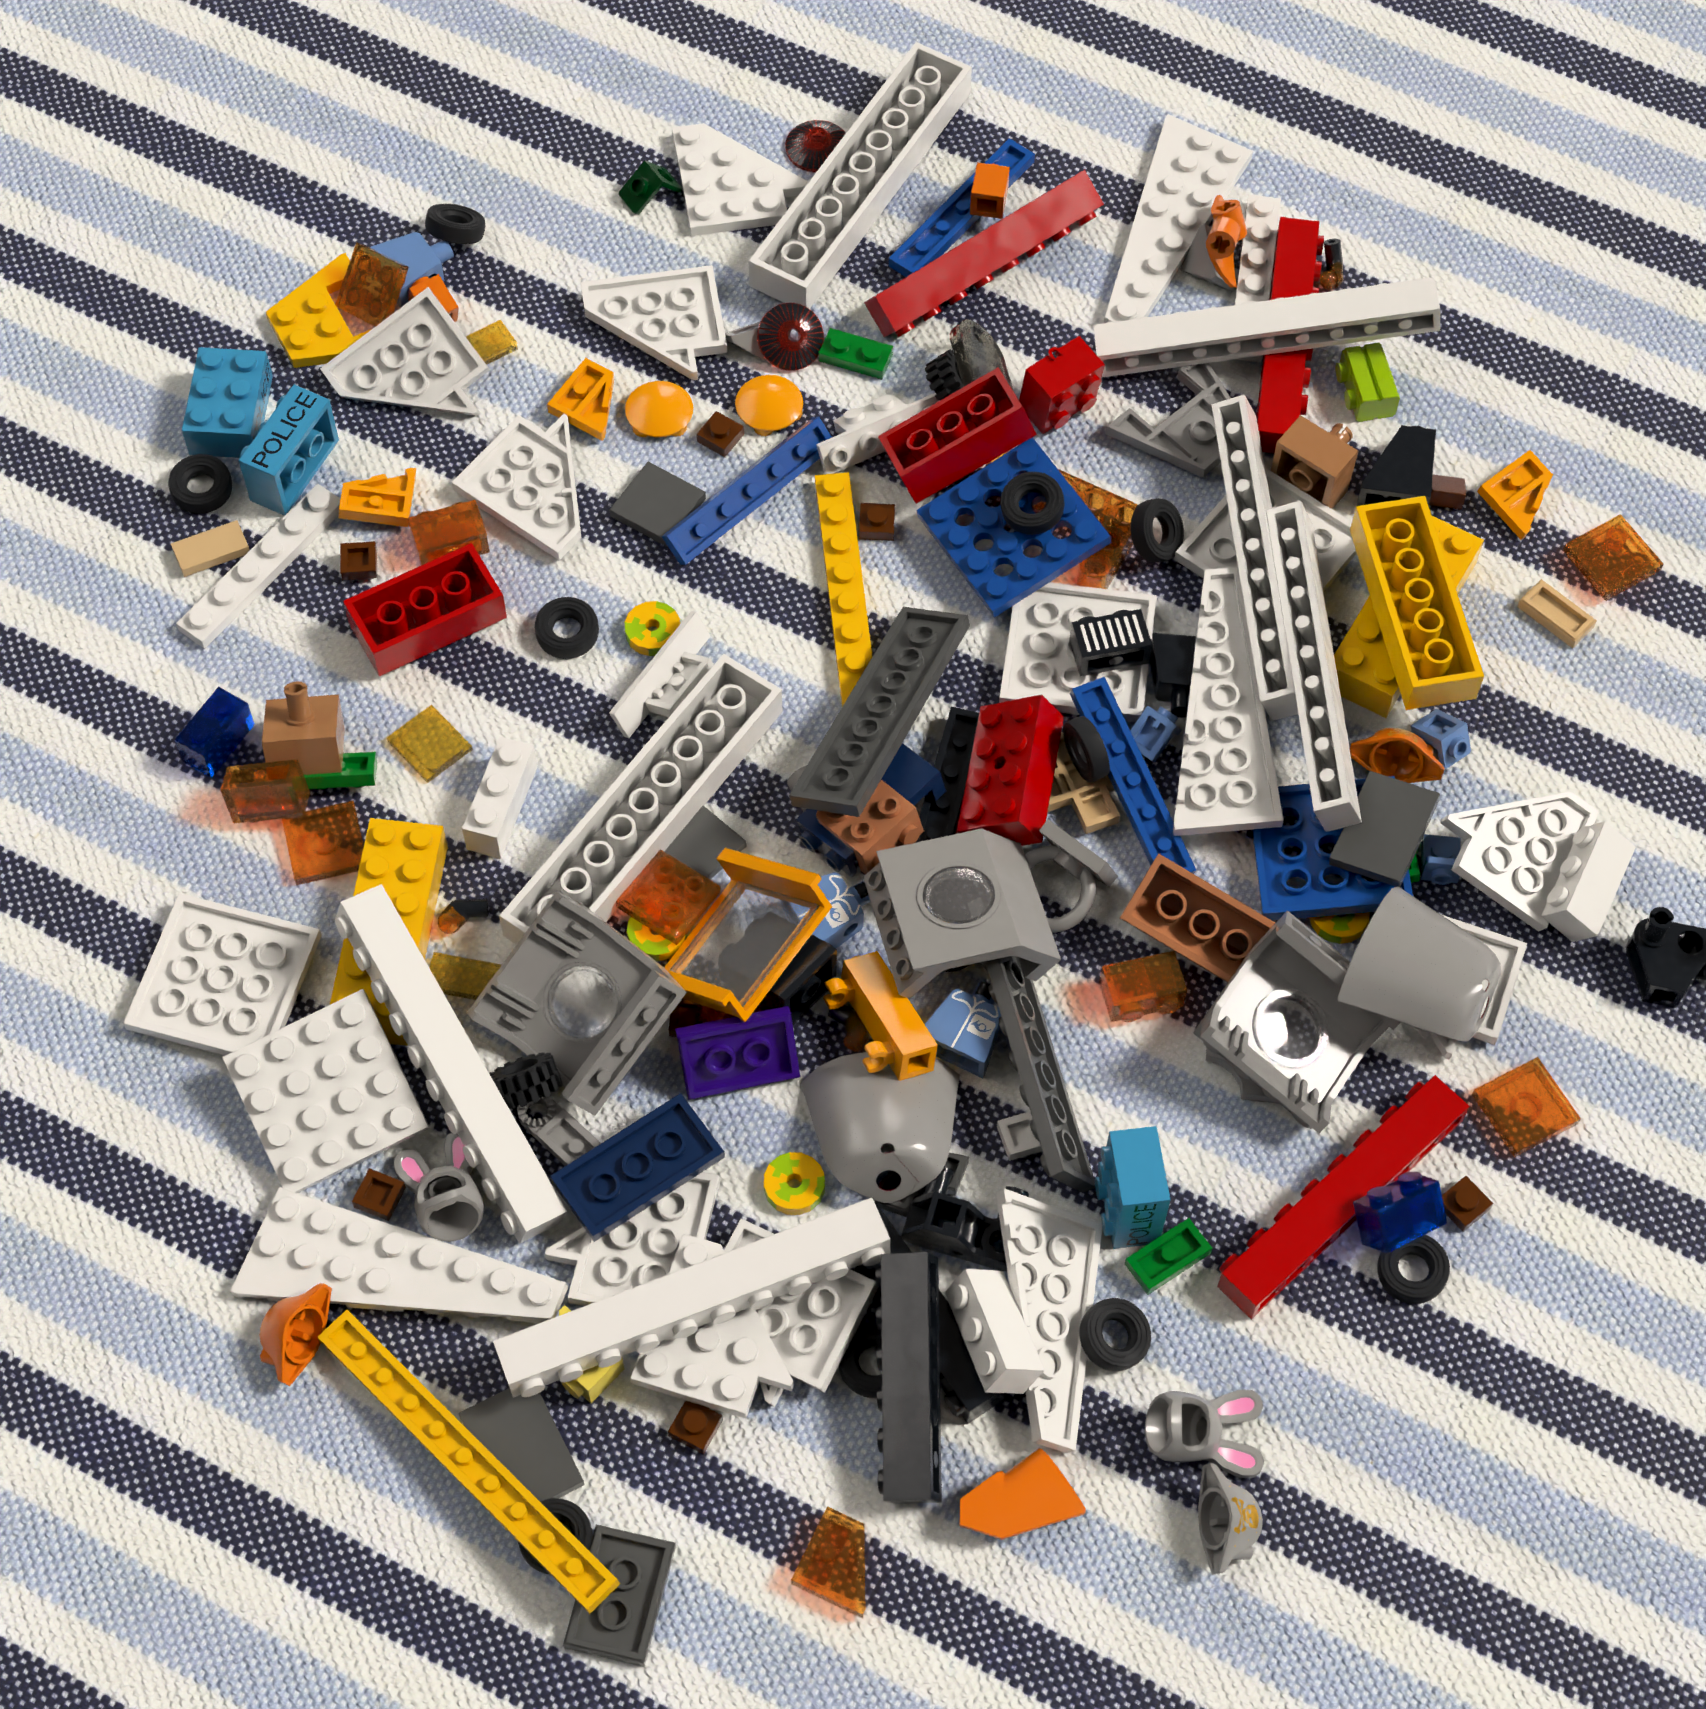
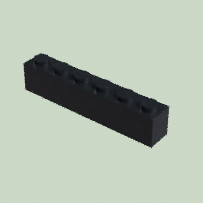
(957, 1372)
(909, 1378)

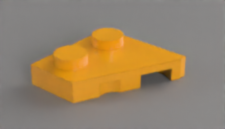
(585, 398)
(1517, 492)
(379, 499)

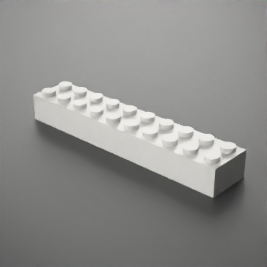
(860, 177)
(653, 795)

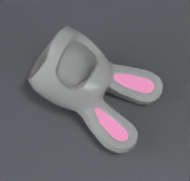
(445, 1197)
(1190, 1430)

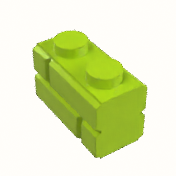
(1367, 382)

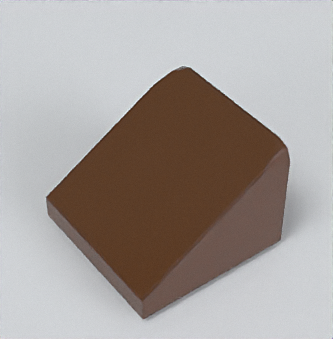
(1448, 492)

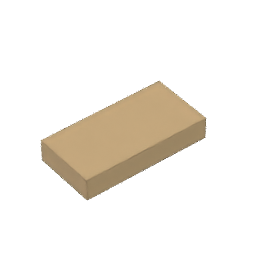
(210, 548)
(1557, 613)

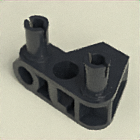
(1664, 960)
(968, 1238)

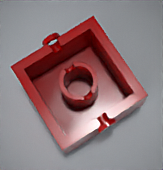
(1061, 385)

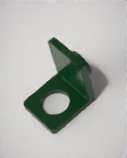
(645, 184)

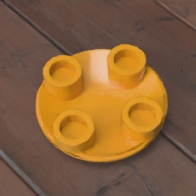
(769, 403)
(659, 409)

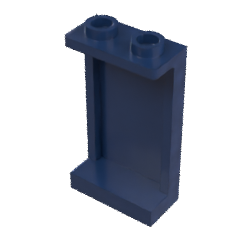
(906, 774)

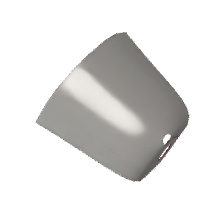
(1421, 969)
(864, 1110)

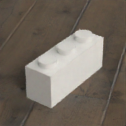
(500, 797)
(1588, 881)
(994, 1331)

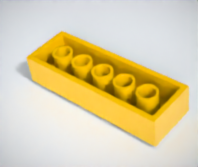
(1416, 603)
(1362, 657)
(410, 866)

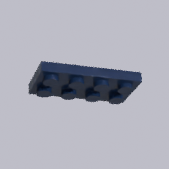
(637, 1167)

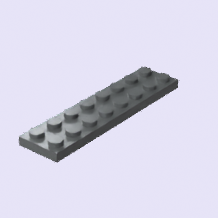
(879, 712)
(1040, 1074)

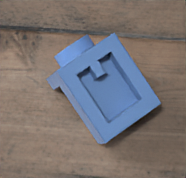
(1154, 731)
(1445, 734)
(1438, 857)

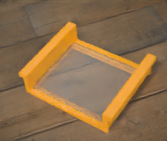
(748, 933)

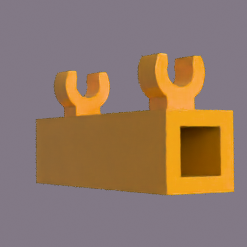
(889, 1018)

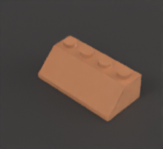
(1195, 918)

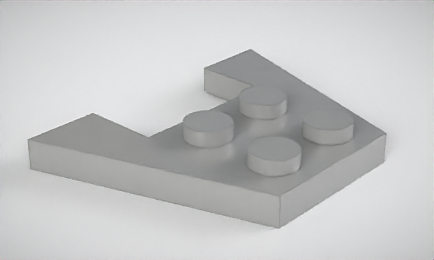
(1186, 436)

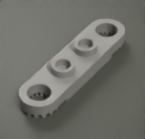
(558, 1131)

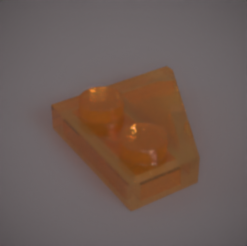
(835, 1563)

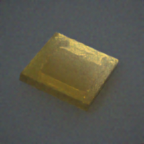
(429, 743)

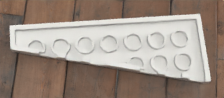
(1176, 200)
(1226, 750)
(384, 1266)

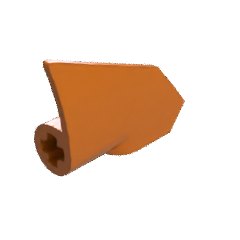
(1224, 234)
(1020, 1499)

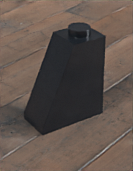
(1402, 468)

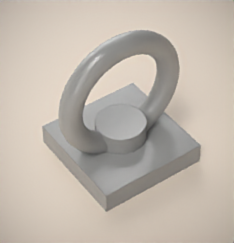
(1078, 862)

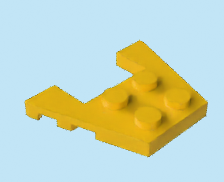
(309, 320)

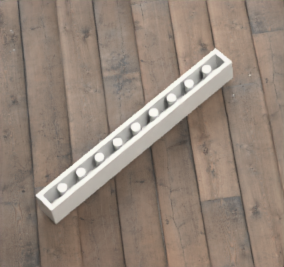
(1268, 327)
(1247, 504)
(1313, 668)
(450, 1064)
(692, 1298)

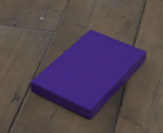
(738, 1054)

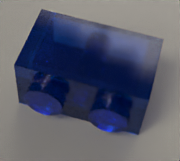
(214, 732)
(1400, 1212)

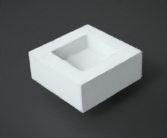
(1017, 1136)

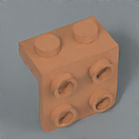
(883, 824)

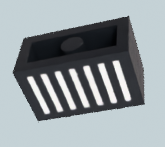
(1110, 642)

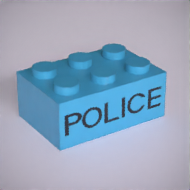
(226, 401)
(288, 449)
(1132, 1187)

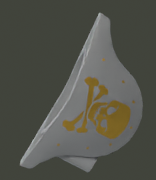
(1227, 1519)

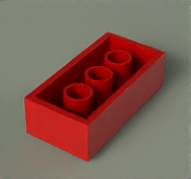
(957, 435)
(425, 609)
(1012, 769)

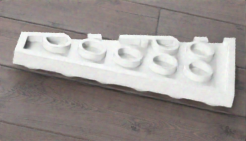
(1053, 1281)

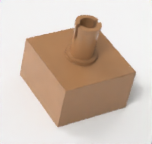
(1316, 460)
(304, 730)

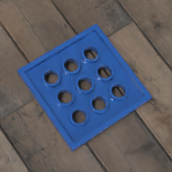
(1028, 573)
(1312, 865)

